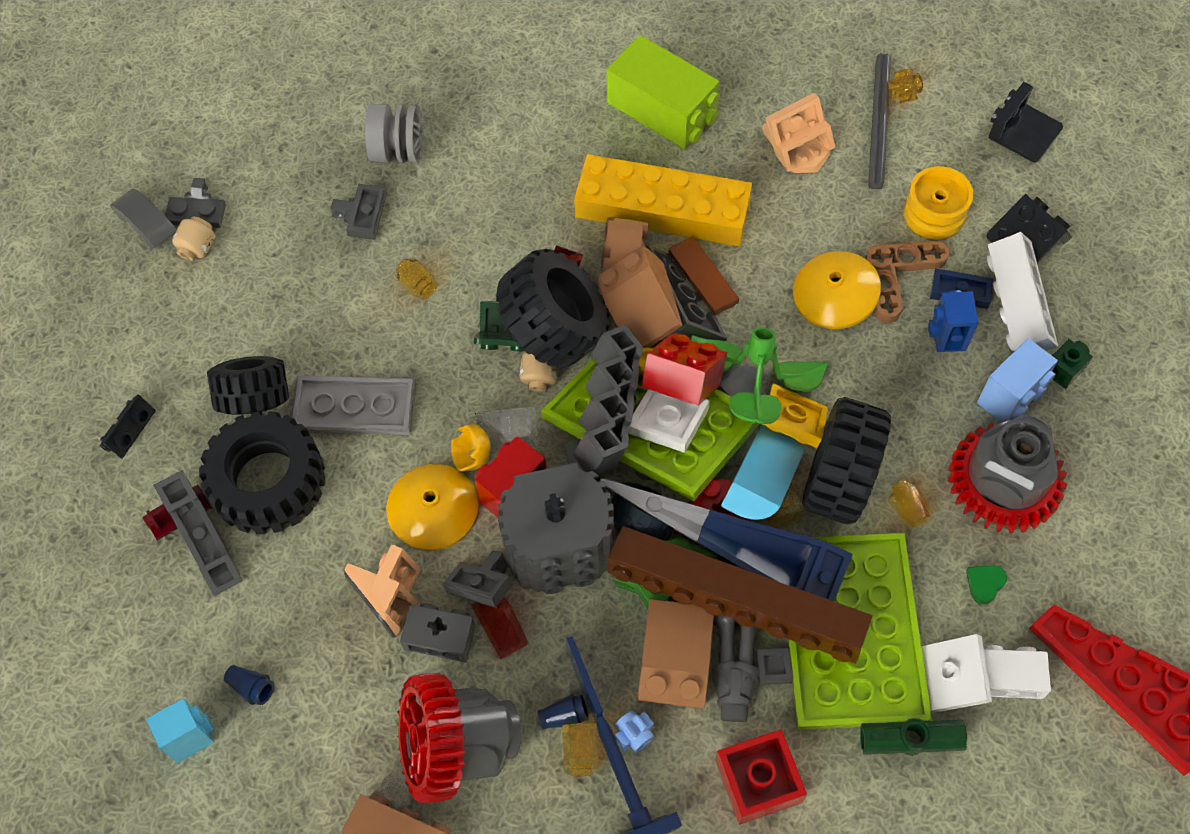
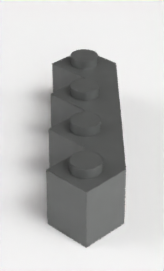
(612, 405)

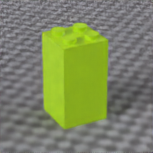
(663, 92)

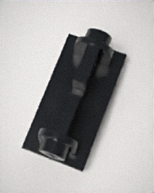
(129, 426)

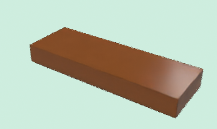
(703, 275)

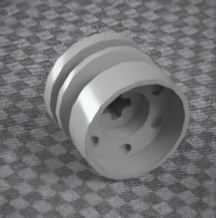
(389, 133)

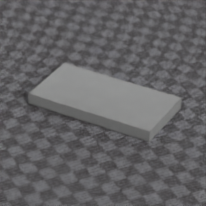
(354, 404)

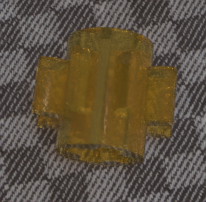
(905, 85)

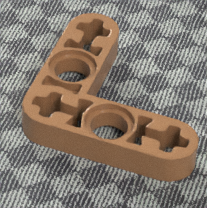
(887, 270)

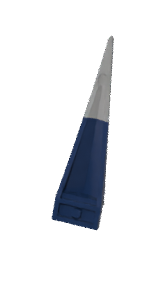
(759, 548)

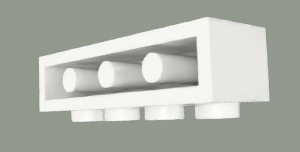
(1021, 292)

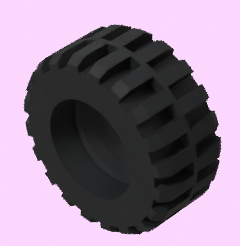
(552, 308)
(251, 438)
(847, 461)

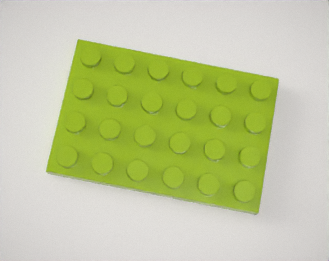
(682, 472)
(890, 670)

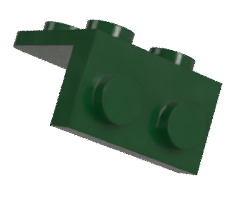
(492, 329)

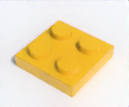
(799, 417)

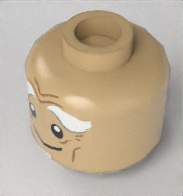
(193, 238)
(537, 374)

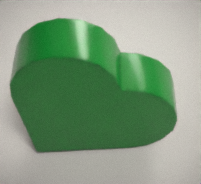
(985, 582)

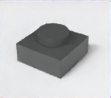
(774, 666)

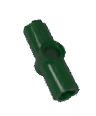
(934, 736)

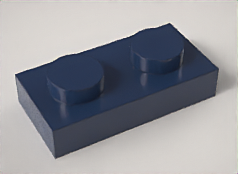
(946, 281)

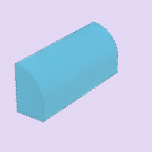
(764, 475)

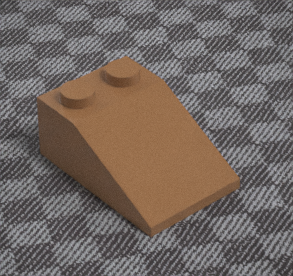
(641, 297)
(676, 654)

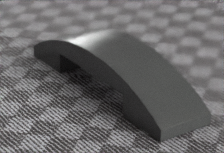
(198, 532)

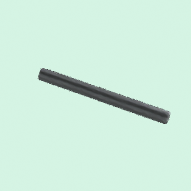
(879, 122)

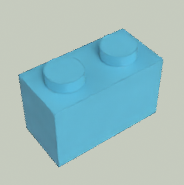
(181, 730)

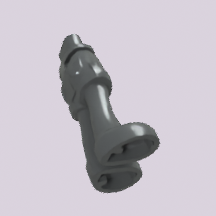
(735, 679)

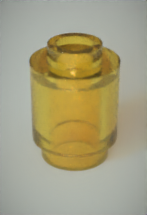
(416, 278)
(910, 503)

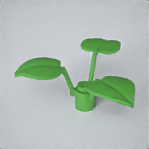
(761, 349)

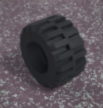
(248, 385)

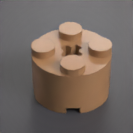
(621, 239)

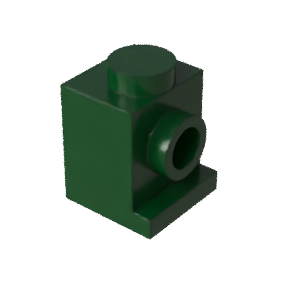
(1071, 362)

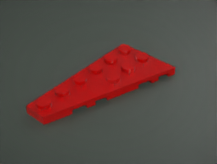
(1132, 682)

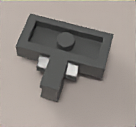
(196, 204)
(361, 212)
(482, 582)

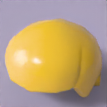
(471, 438)

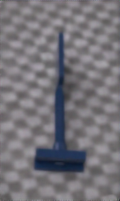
(638, 815)

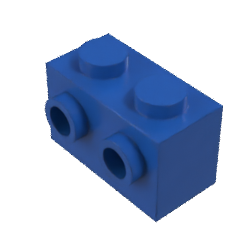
(954, 321)

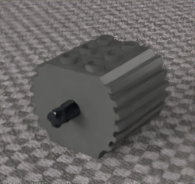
(556, 528)

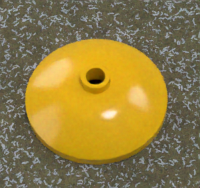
(839, 302)
(433, 523)

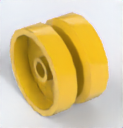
(938, 202)

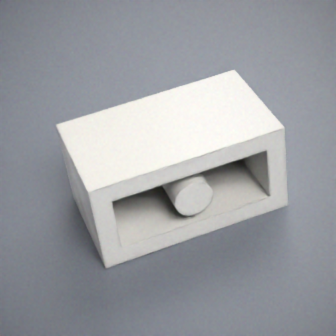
(1017, 672)

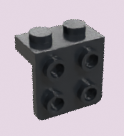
(1023, 127)
(1035, 223)

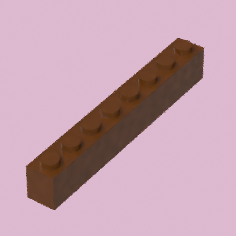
(739, 595)

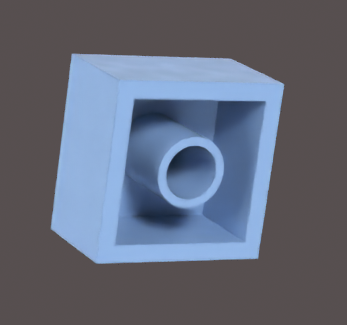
(1018, 382)

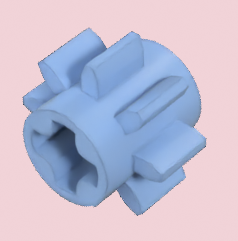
(634, 731)

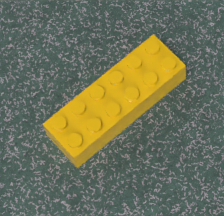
(665, 198)

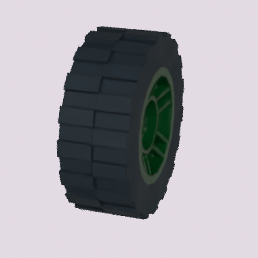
(635, 518)

